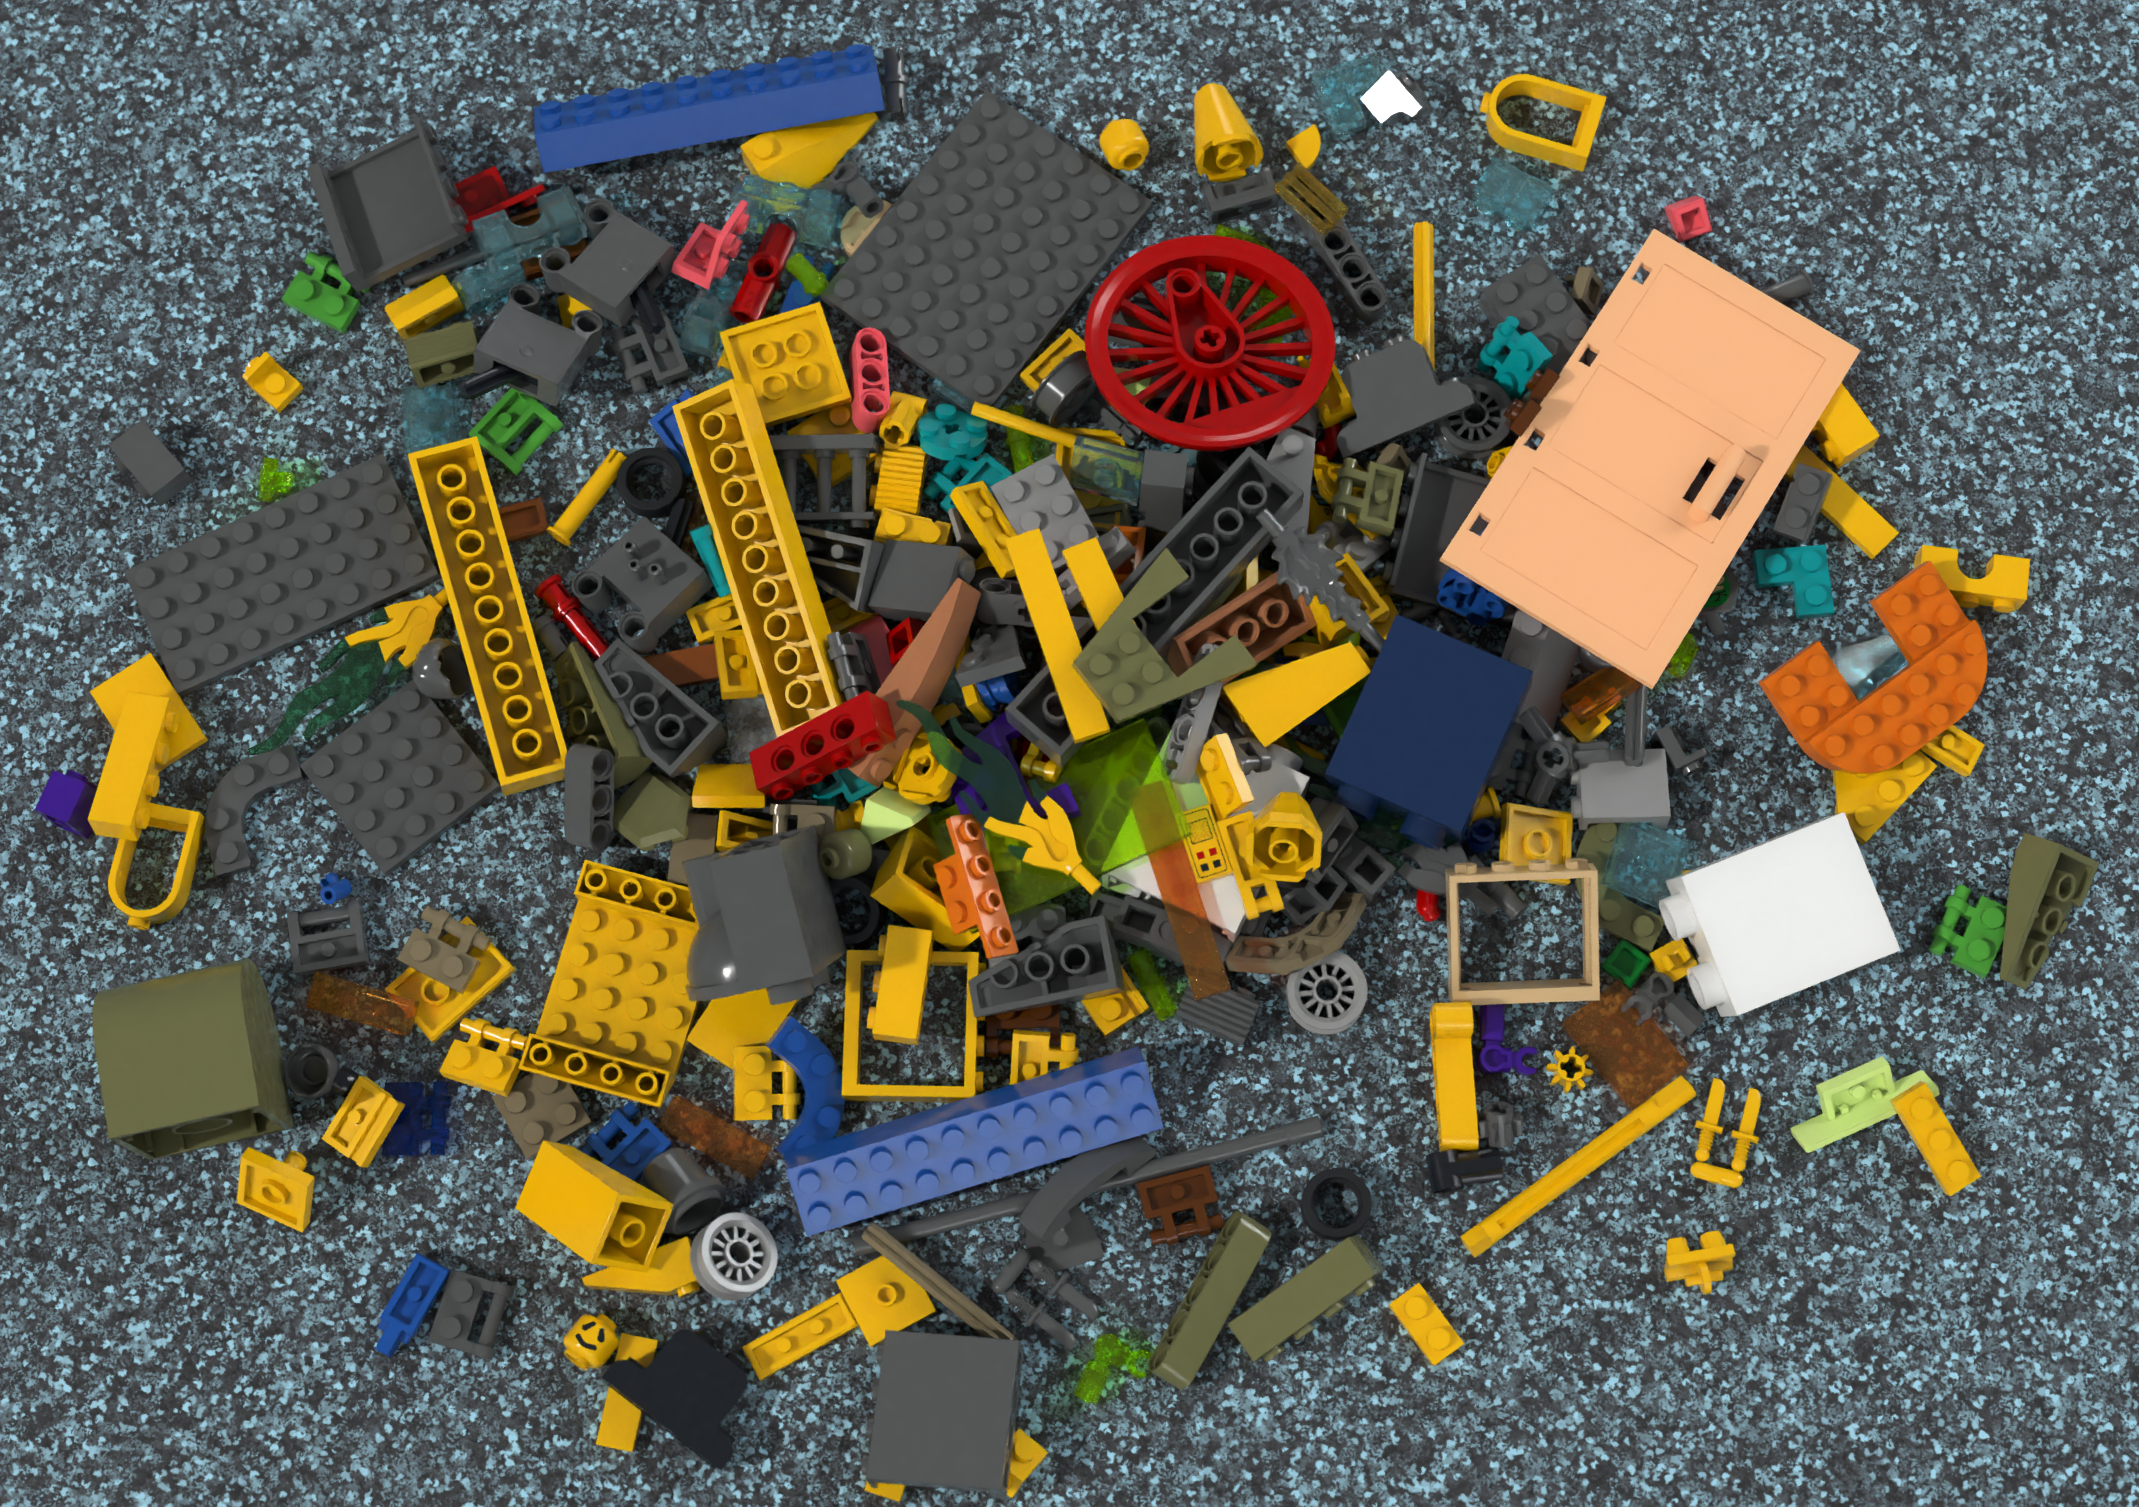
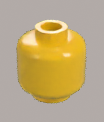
(1124, 144)

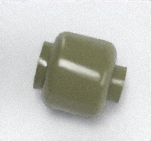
(845, 853)

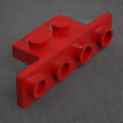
(487, 194)

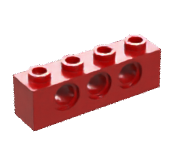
(822, 746)

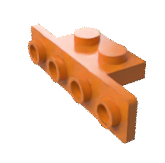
(973, 890)

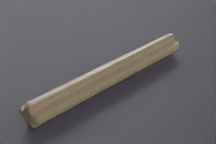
(934, 1283)

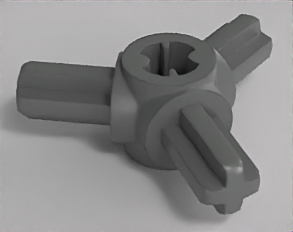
(1572, 751)

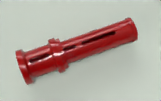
(568, 611)

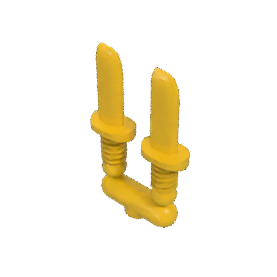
(1708, 1127)

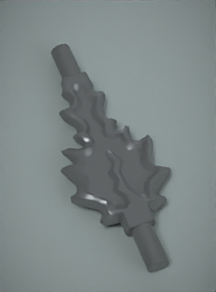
(1312, 571)

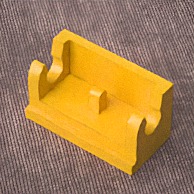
(1335, 400)

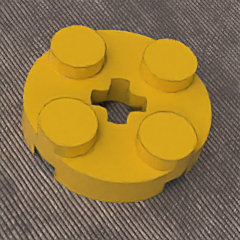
(913, 783)

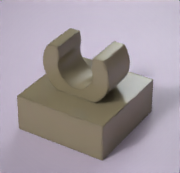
(1586, 289)
(1392, 456)

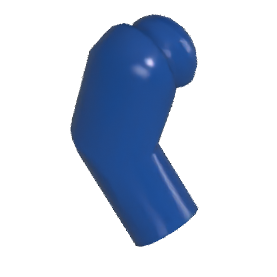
(334, 888)

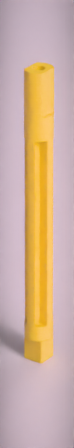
(1578, 1166)

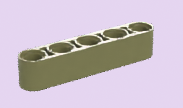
(1209, 1300)

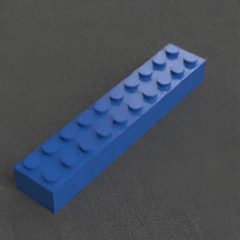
(707, 108)
(972, 1141)

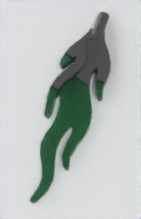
(1384, 833)

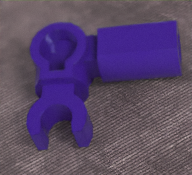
(1494, 1057)

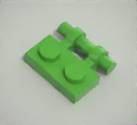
(320, 300)
(1982, 934)

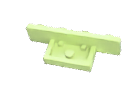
(1855, 1102)

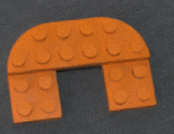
(1905, 711)

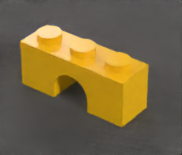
(2001, 588)

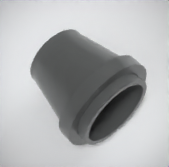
(688, 1187)

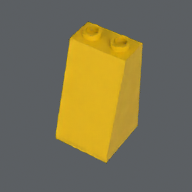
(1290, 693)
(593, 1208)

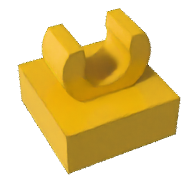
(1673, 960)

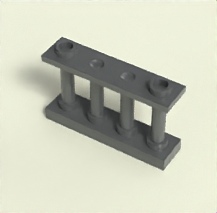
(824, 450)

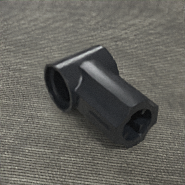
(1454, 1170)

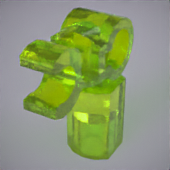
(1107, 1350)

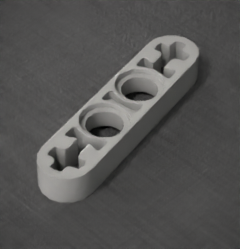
(1184, 751)

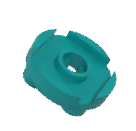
(951, 433)

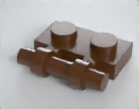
(1178, 1194)

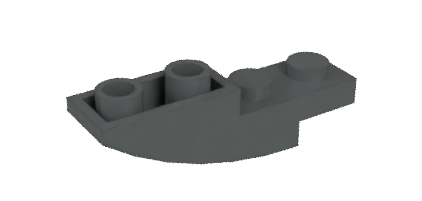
(1143, 925)

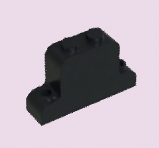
(686, 1392)

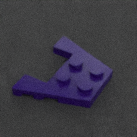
(998, 735)

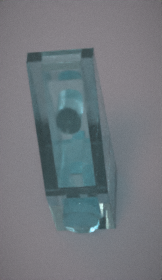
(711, 311)
(1869, 664)

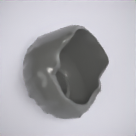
(441, 670)

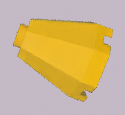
(1284, 839)

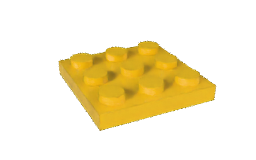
(788, 364)

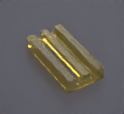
(1291, 179)

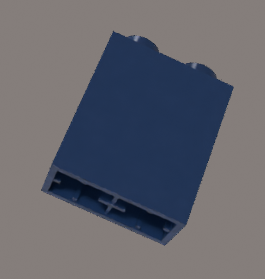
(1427, 732)

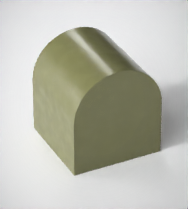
(190, 1061)

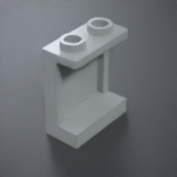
(1622, 792)

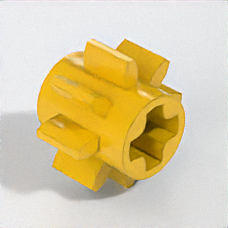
(1560, 1076)

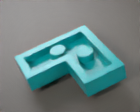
(1802, 568)

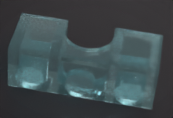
(811, 210)
(507, 243)

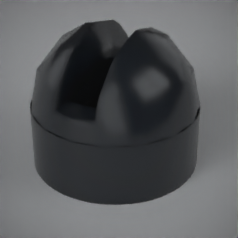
(344, 1081)

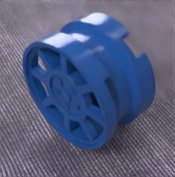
(999, 690)

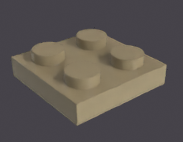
(540, 1111)

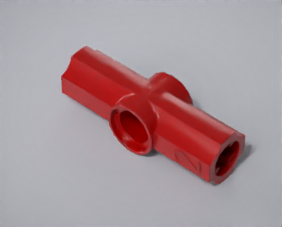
(772, 258)

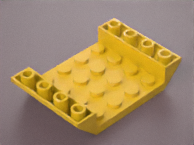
(619, 988)

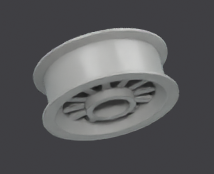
(1331, 1024)
(753, 1267)

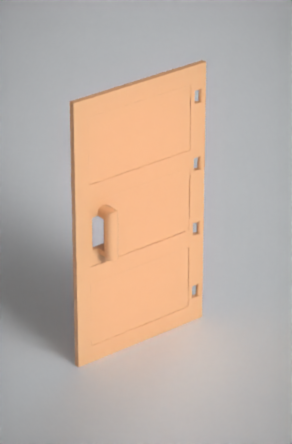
(1597, 516)

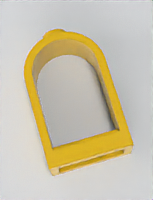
(1553, 92)
(170, 819)

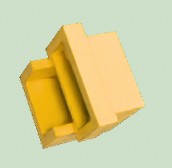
(1357, 586)

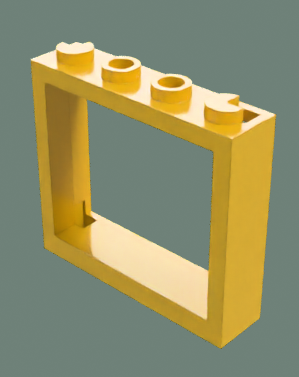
(853, 1030)

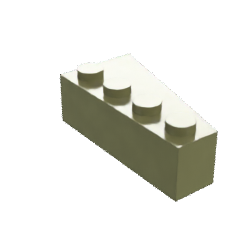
(1305, 1298)

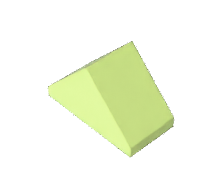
(888, 814)

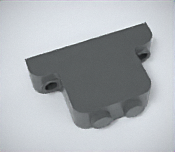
(1396, 395)

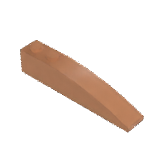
(921, 676)

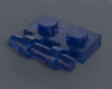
(407, 1132)

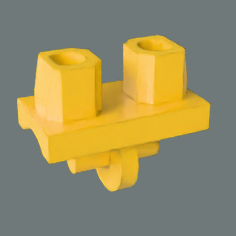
(1701, 1265)

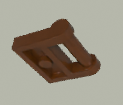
(1030, 1019)

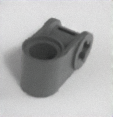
(1002, 603)

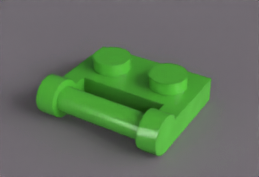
(506, 423)

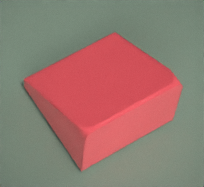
(1689, 218)

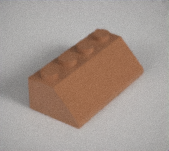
(1260, 618)

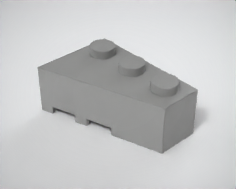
(1294, 458)

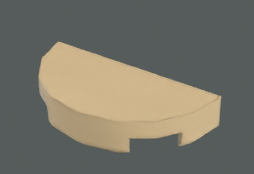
(857, 227)

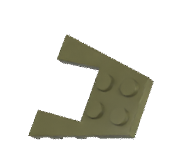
(1127, 669)

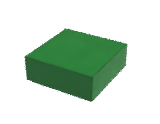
(1626, 963)

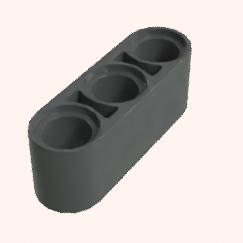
(589, 797)

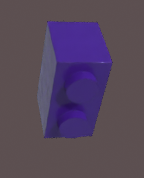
(68, 802)

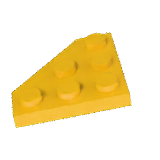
(1875, 796)

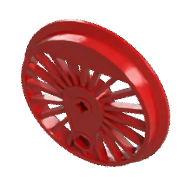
(1208, 342)

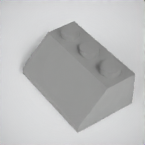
(1548, 656)

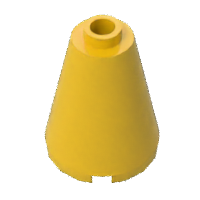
(1222, 136)

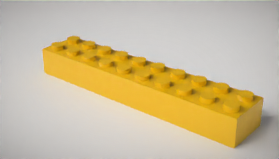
(761, 552)
(490, 615)

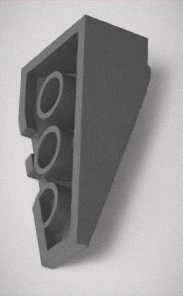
(1061, 968)

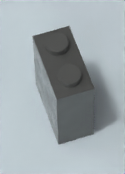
(916, 578)

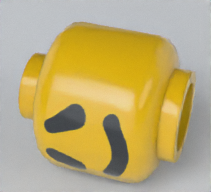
(591, 1341)

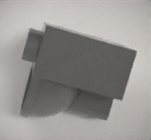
(762, 919)

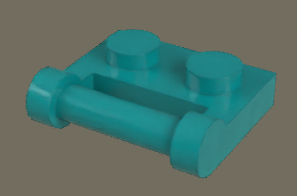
(707, 549)

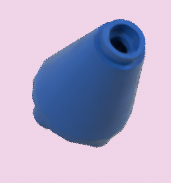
(1469, 598)

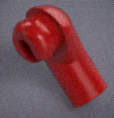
(1328, 445)
(1427, 906)

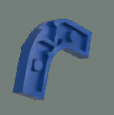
(820, 1081)

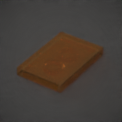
(1627, 1056)

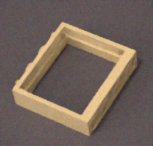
(1530, 990)

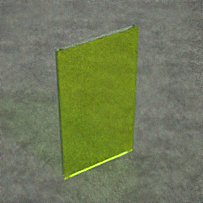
(1124, 811)

